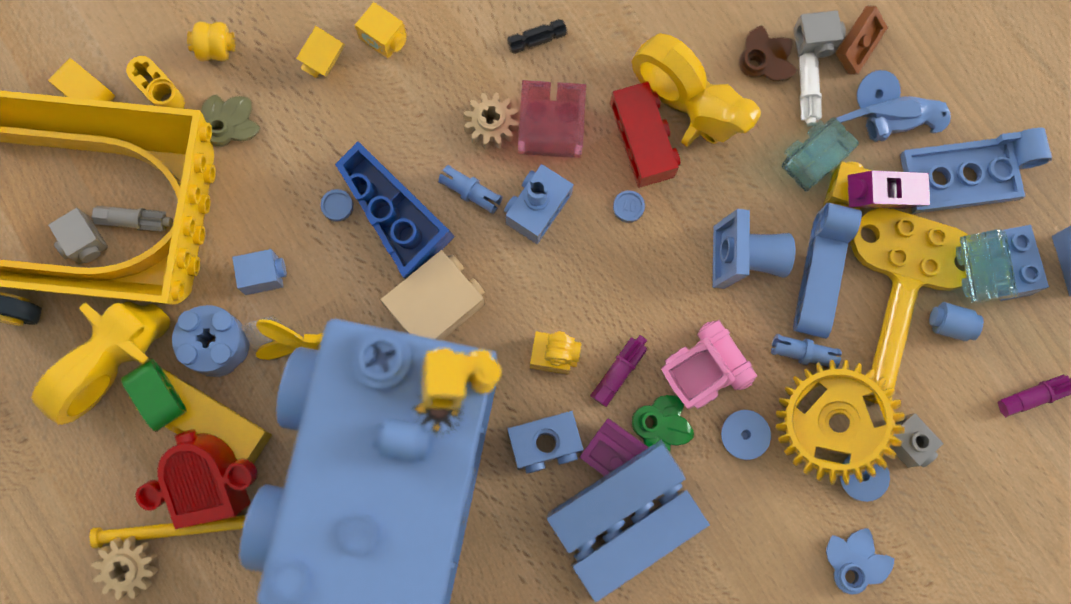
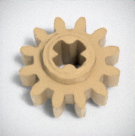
(502, 126)
(112, 572)

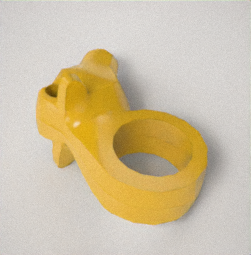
(681, 83)
(89, 370)

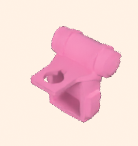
(708, 367)

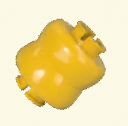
(211, 41)

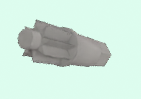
(131, 218)

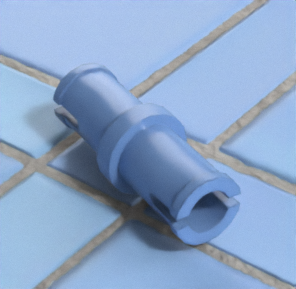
(470, 189)
(805, 351)

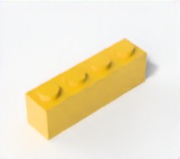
(214, 418)

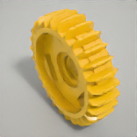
(842, 397)

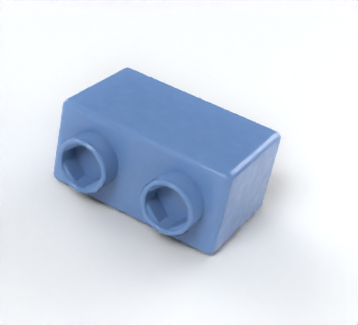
(339, 475)

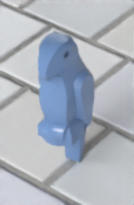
(901, 116)

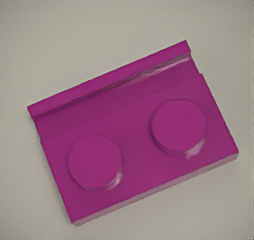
(611, 448)

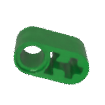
(153, 395)

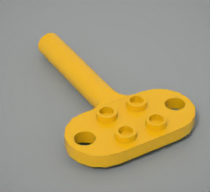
(914, 256)

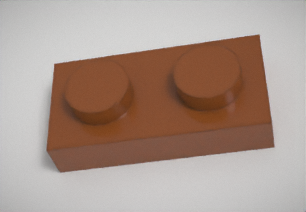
(861, 40)

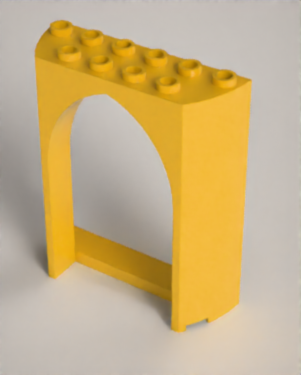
(166, 138)

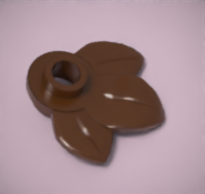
(769, 54)

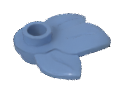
(859, 556)

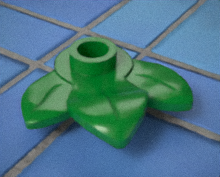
(666, 422)

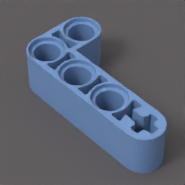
(824, 268)

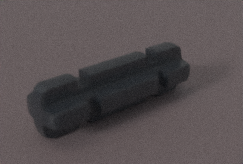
(537, 36)

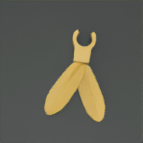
(284, 340)

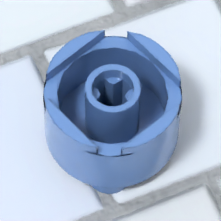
(194, 332)

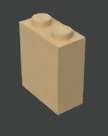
(435, 298)

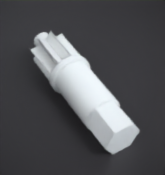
(810, 89)

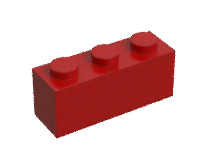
(644, 134)

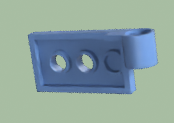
(994, 162)

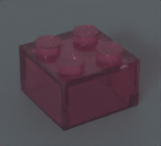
(549, 125)

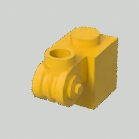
(554, 352)
(448, 372)

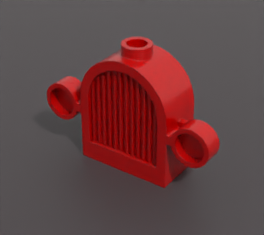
(198, 481)

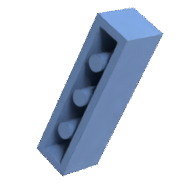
(615, 497)
(639, 545)

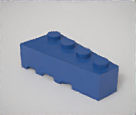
(400, 219)

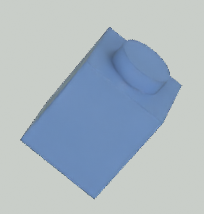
(259, 271)

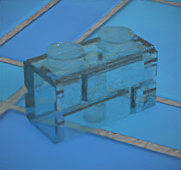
(819, 154)
(987, 266)

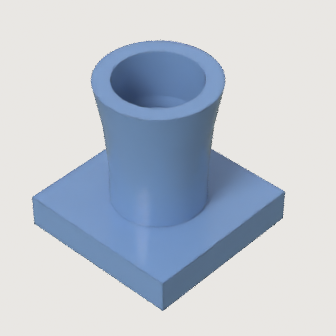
(739, 251)

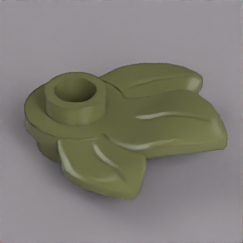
(231, 117)

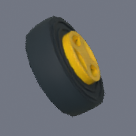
(18, 310)

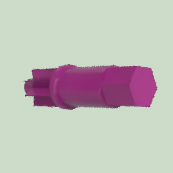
(620, 370)
(1043, 393)

